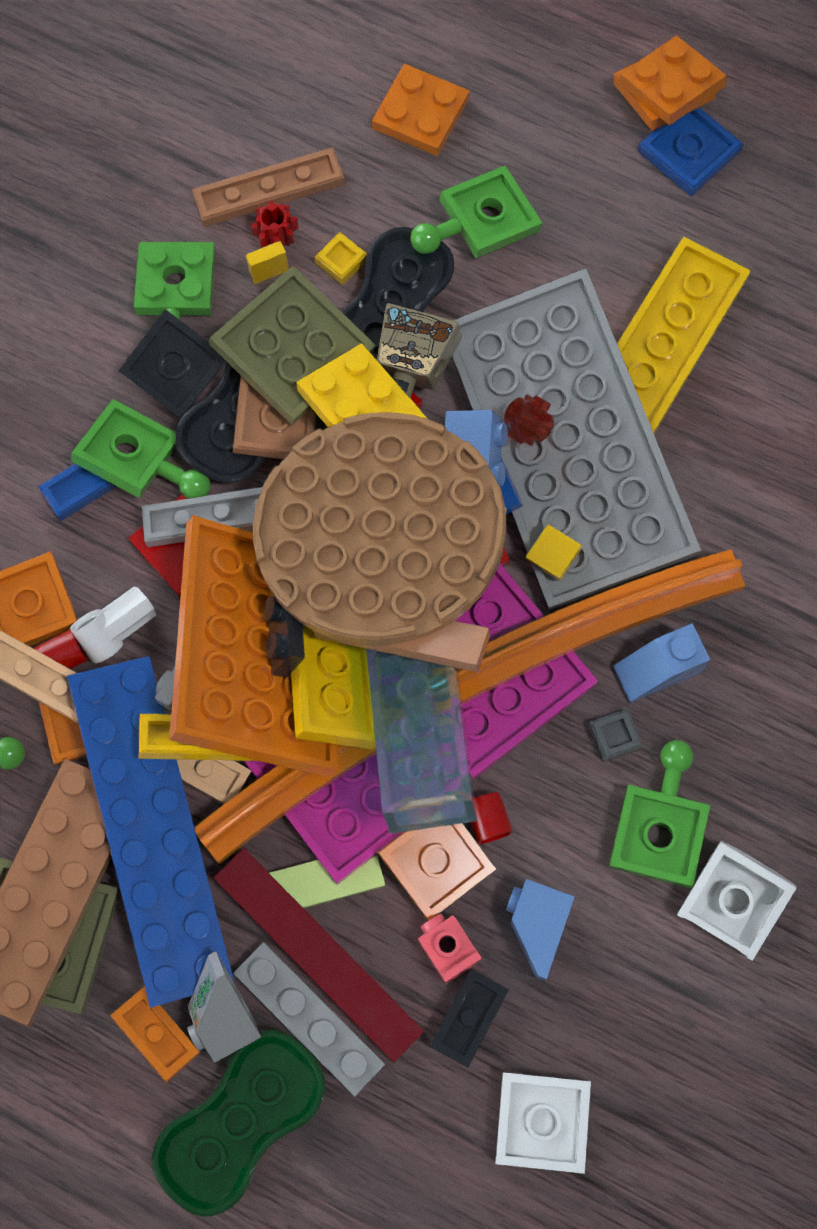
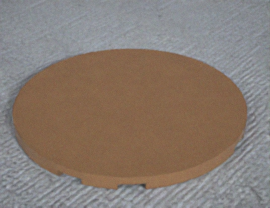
(380, 529)

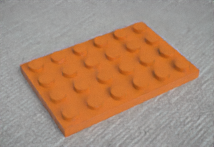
(221, 665)

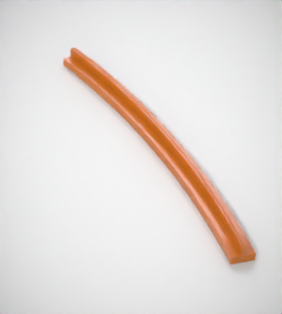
(503, 660)

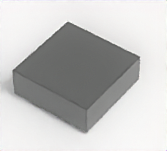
(615, 735)

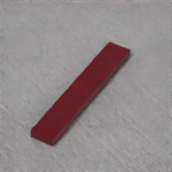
(319, 955)

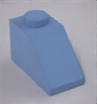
(662, 663)
(539, 923)

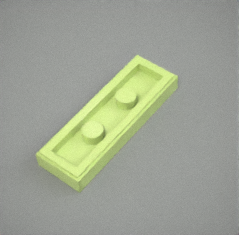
(313, 885)

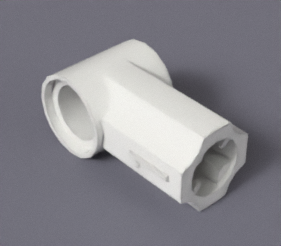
(103, 630)

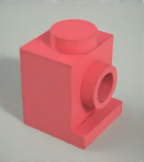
(448, 964)

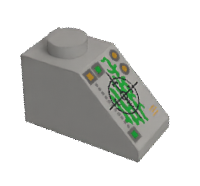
(219, 1012)

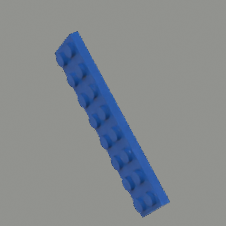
(147, 831)

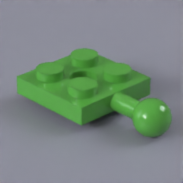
(479, 231)
(186, 298)
(138, 469)
(680, 816)

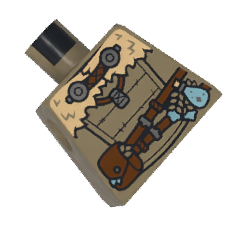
(416, 346)

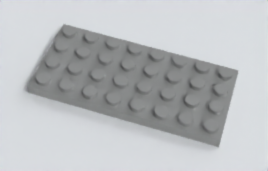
(601, 464)

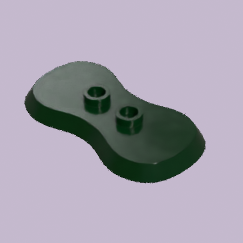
(213, 1149)

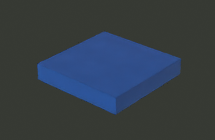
(691, 149)

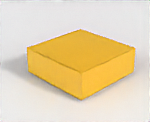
(341, 258)
(267, 262)
(553, 552)

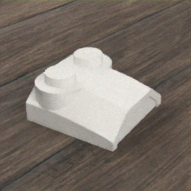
(737, 899)

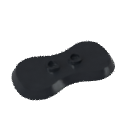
(398, 277)
(208, 434)

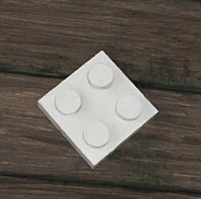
(543, 1123)

